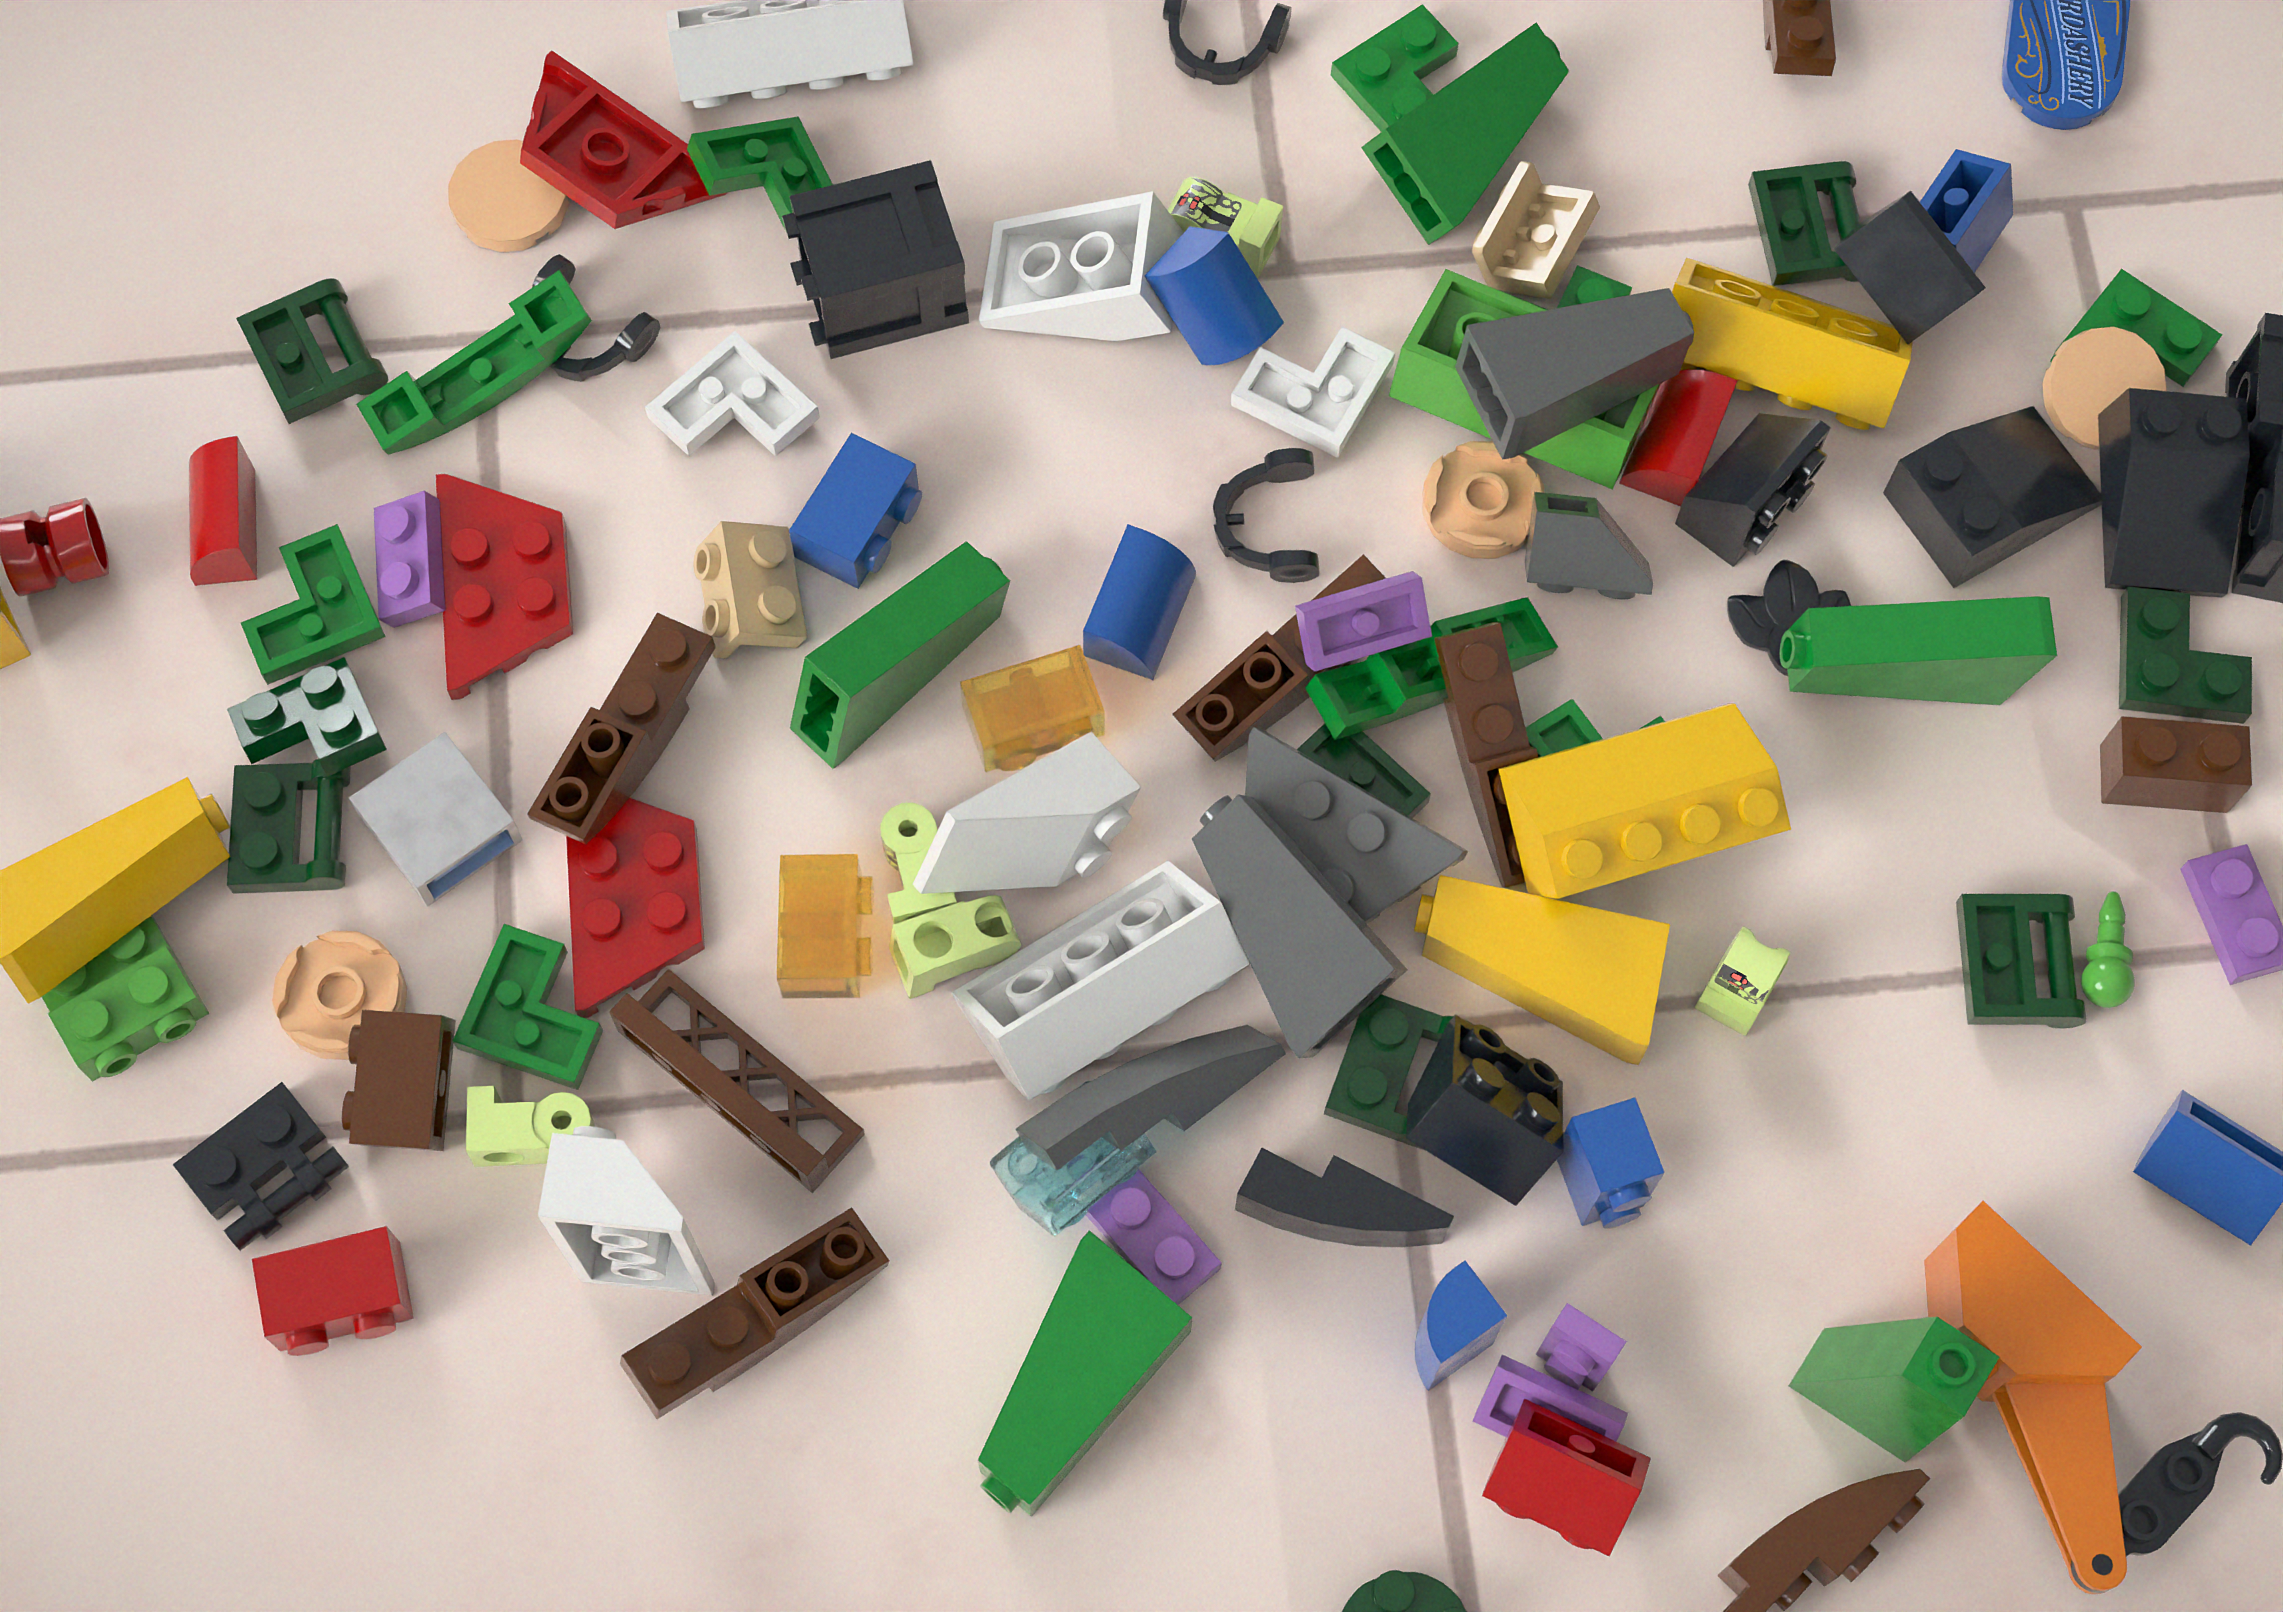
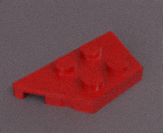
(606, 150)
(500, 580)
(632, 902)

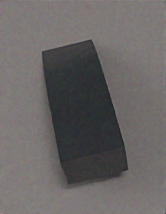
(1340, 1206)

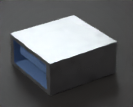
(436, 818)

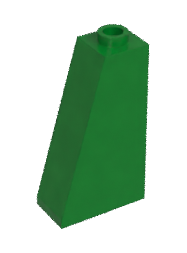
(1461, 136)
(1921, 650)
(894, 652)
(1083, 1369)
(1895, 1379)

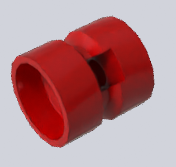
(50, 547)

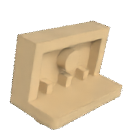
(1532, 234)
(749, 587)

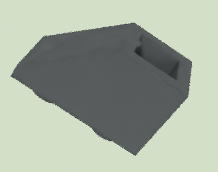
(1582, 547)

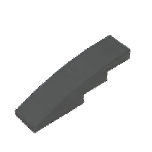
(1168, 1084)

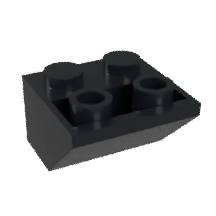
(1753, 484)
(1488, 1110)

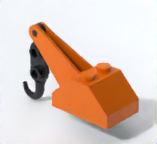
(2054, 1402)

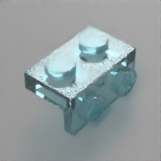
(1064, 1195)

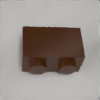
(2175, 764)
(399, 1080)

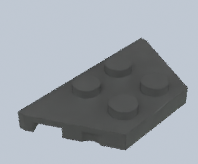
(1348, 834)

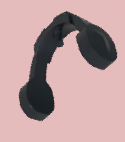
(1227, 72)
(629, 345)
(1278, 467)

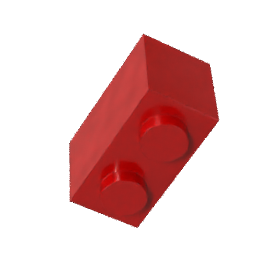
(332, 1291)
(1566, 1478)

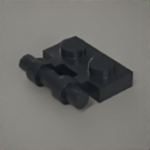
(250, 1153)

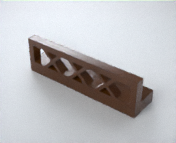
(719, 1088)

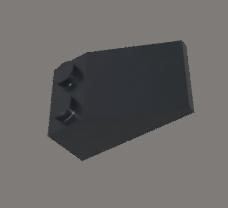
(2172, 489)
(1989, 492)

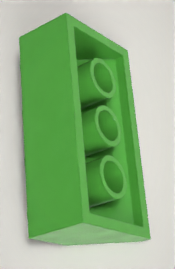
(1430, 381)

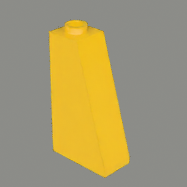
(103, 883)
(1552, 957)

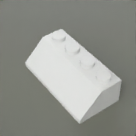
(783, 43)
(1101, 979)
(616, 1218)

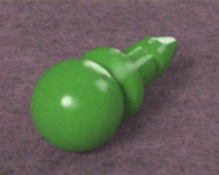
(2107, 977)

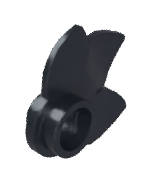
(1786, 596)

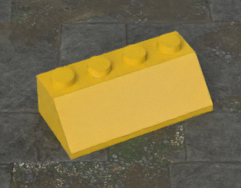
(1792, 345)
(1642, 801)

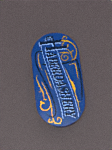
(2065, 58)

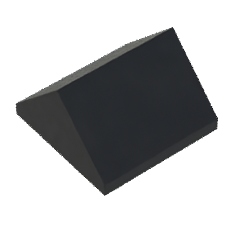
(1908, 267)

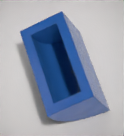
(1213, 296)
(1138, 603)
(2214, 1167)
(1456, 1325)

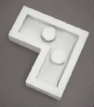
(731, 385)
(1317, 405)

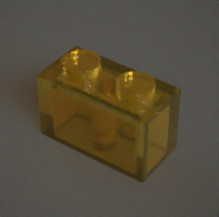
(1032, 708)
(821, 926)

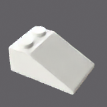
(1080, 270)
(1034, 825)

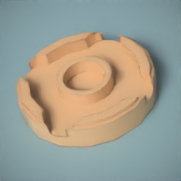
(503, 201)
(2093, 373)
(1480, 501)
(328, 986)

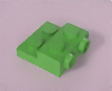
(124, 1003)

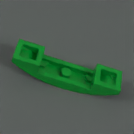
(480, 374)

